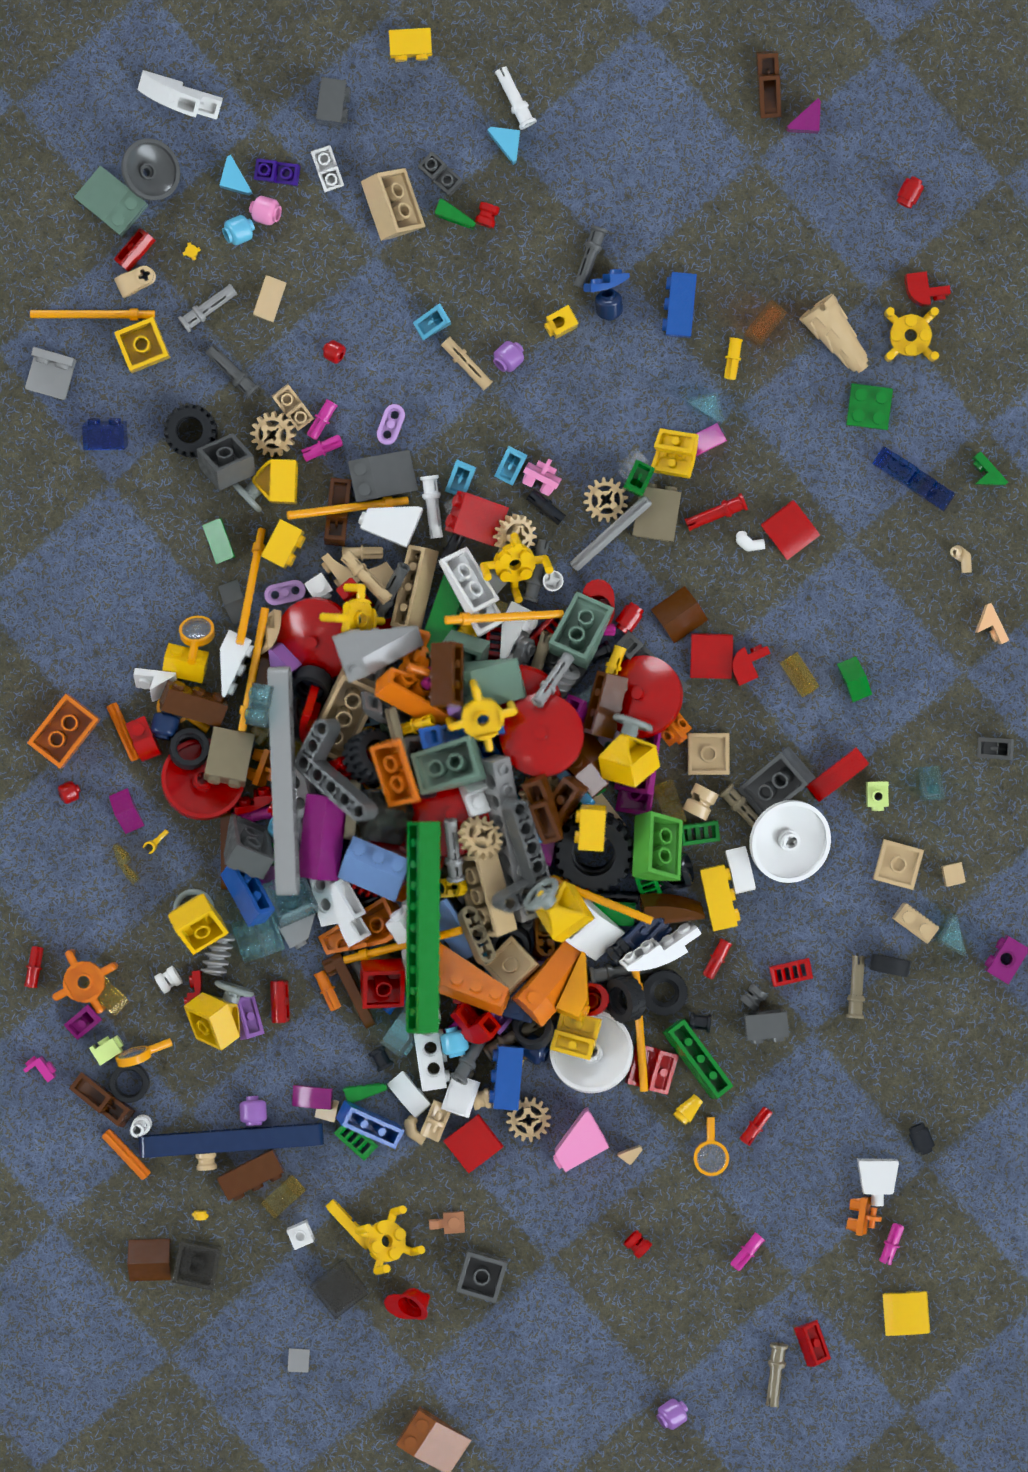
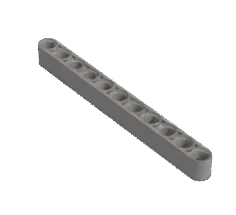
(283, 782)

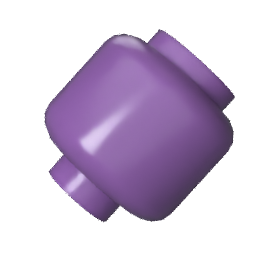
(508, 356)
(253, 1111)
(672, 1414)

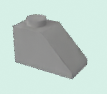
(298, 932)

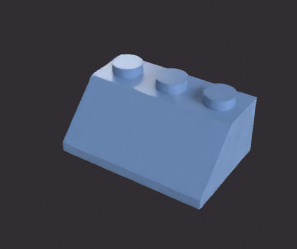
(374, 869)
(449, 920)

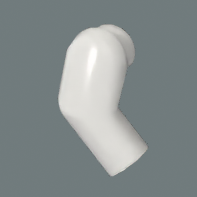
(747, 543)

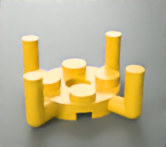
(919, 326)
(518, 572)
(353, 609)
(477, 707)
(397, 1241)

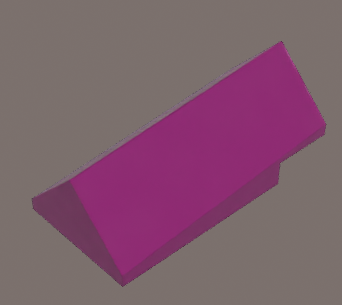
(639, 798)
(321, 839)

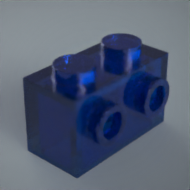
(105, 434)

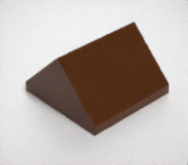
(679, 614)
(149, 1259)

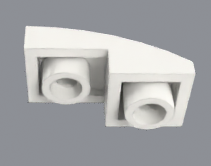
(327, 168)
(740, 870)
(409, 1094)

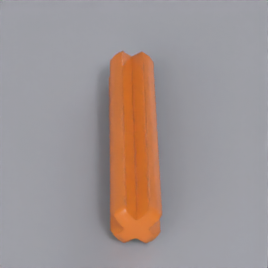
(119, 722)
(126, 1154)

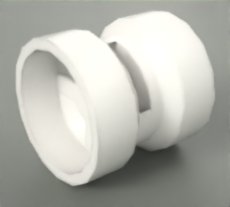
(553, 581)
(170, 975)

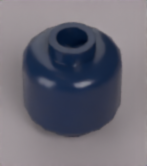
(608, 304)
(164, 725)
(536, 1056)

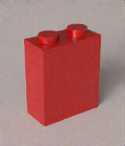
(475, 518)

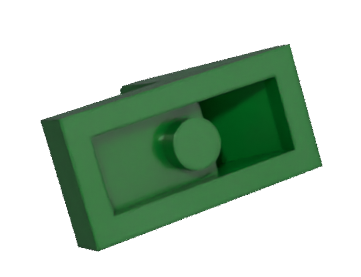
(992, 476)

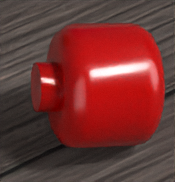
(334, 351)
(69, 792)

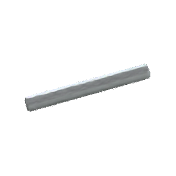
(610, 533)

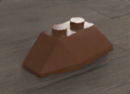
(587, 766)

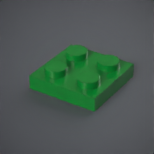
(869, 406)

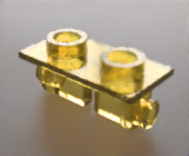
(799, 674)

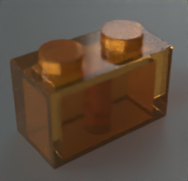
(765, 323)

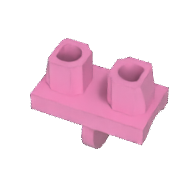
(543, 473)

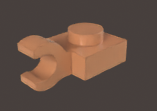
(452, 1222)

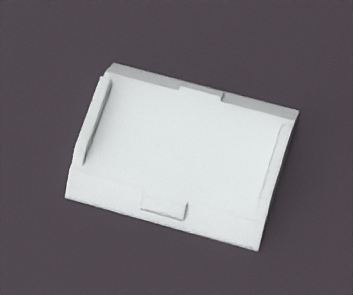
(460, 1097)

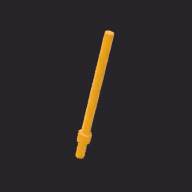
(133, 314)
(385, 502)
(257, 550)
(467, 618)
(254, 664)
(610, 904)
(365, 954)
(640, 1039)

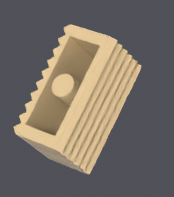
(915, 922)

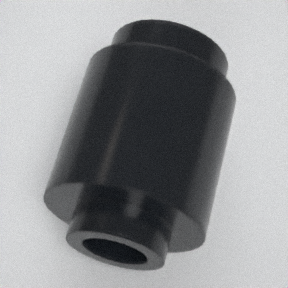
(921, 1139)

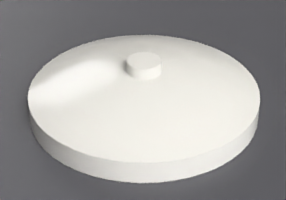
(790, 841)
(608, 1063)

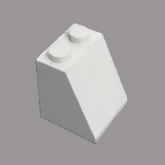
(392, 523)

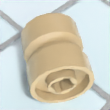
(700, 801)

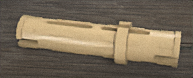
(464, 360)
(362, 573)

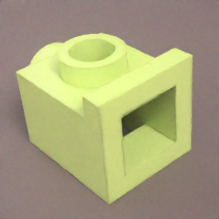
(871, 789)
(107, 1049)

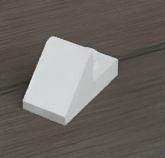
(153, 680)
(475, 798)

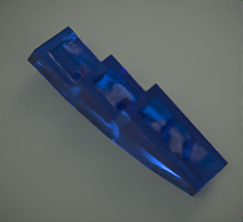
(913, 478)

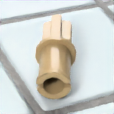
(365, 552)

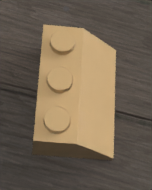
(392, 203)

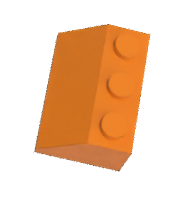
(394, 772)

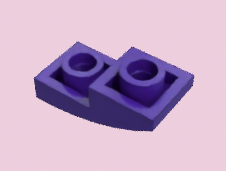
(277, 172)

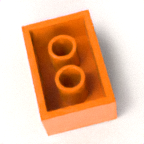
(64, 731)

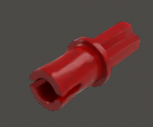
(717, 959)
(34, 967)
(755, 1126)

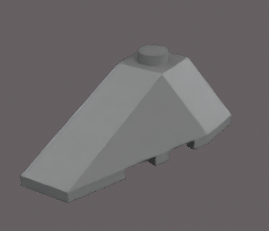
(370, 650)

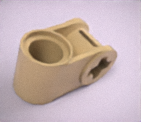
(131, 281)

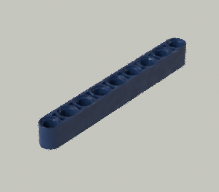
(229, 1141)

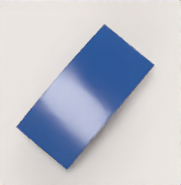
(609, 281)

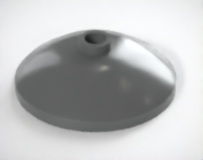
(158, 162)

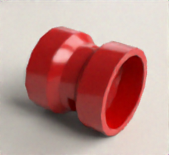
(487, 215)
(637, 1244)

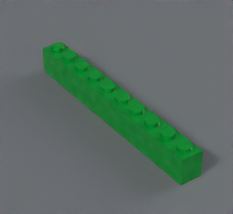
(423, 927)

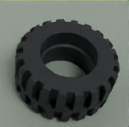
(595, 877)

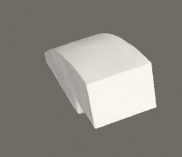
(349, 913)

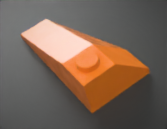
(375, 919)
(545, 987)

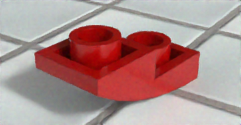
(262, 797)
(196, 983)

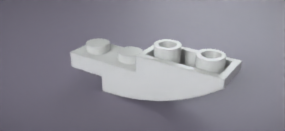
(178, 97)
(655, 954)

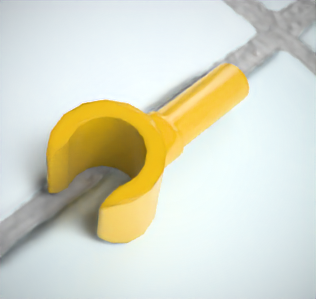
(154, 842)

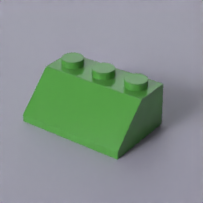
(657, 847)

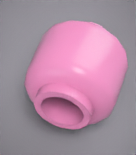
(265, 210)

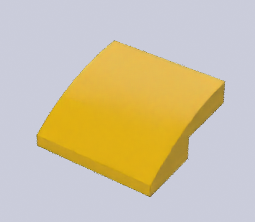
(675, 453)
(576, 1037)
(906, 1313)

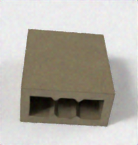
(661, 517)
(229, 757)

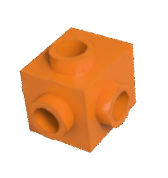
(676, 731)

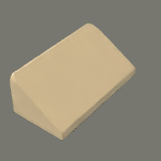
(269, 298)

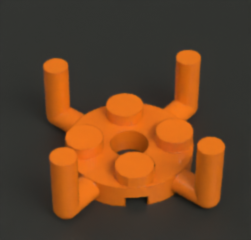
(416, 661)
(95, 975)

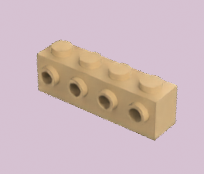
(415, 589)

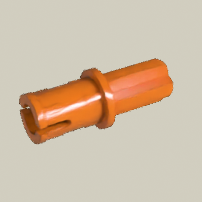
(327, 990)

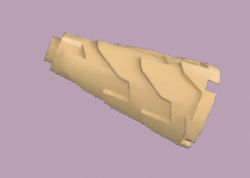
(831, 326)

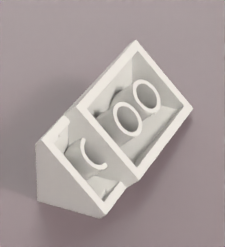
(470, 588)

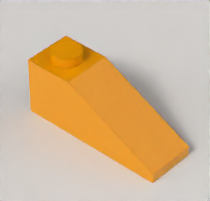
(575, 995)

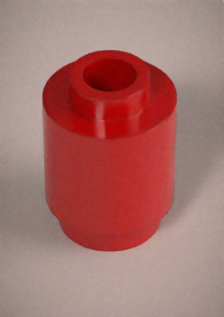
(910, 192)
(629, 617)

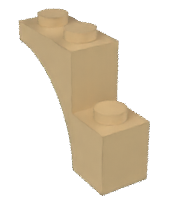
(342, 573)

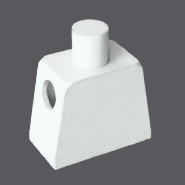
(877, 1178)

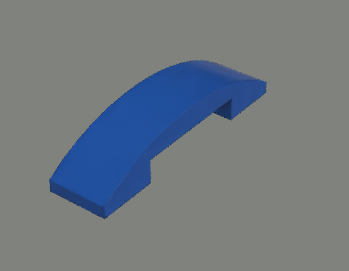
(439, 735)

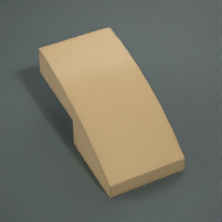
(272, 630)

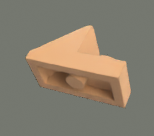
(988, 619)

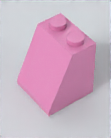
(580, 1142)

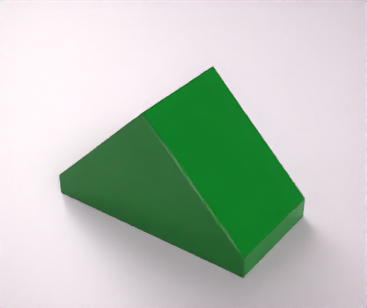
(638, 478)
(854, 679)

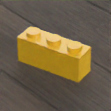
(719, 897)

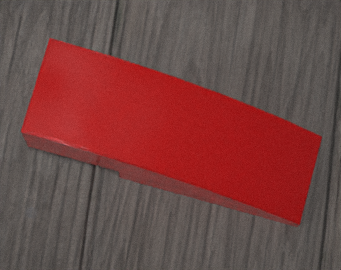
(837, 774)

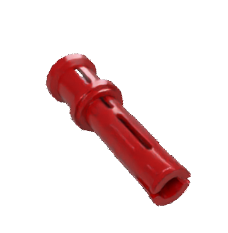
(726, 509)

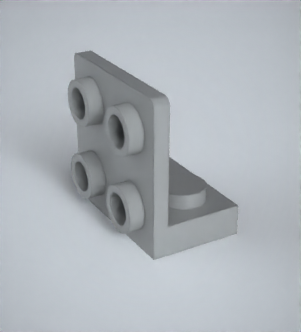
(50, 373)

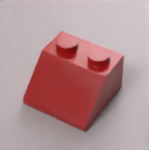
(382, 983)

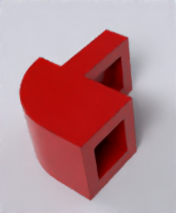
(919, 291)
(742, 663)
(143, 739)
(474, 1027)

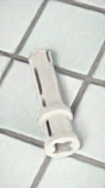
(519, 107)
(432, 502)
(139, 1125)

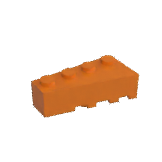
(408, 695)
(470, 984)

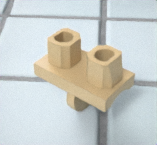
(435, 1121)

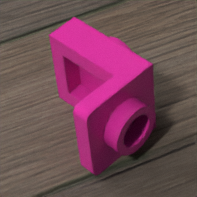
(45, 1068)

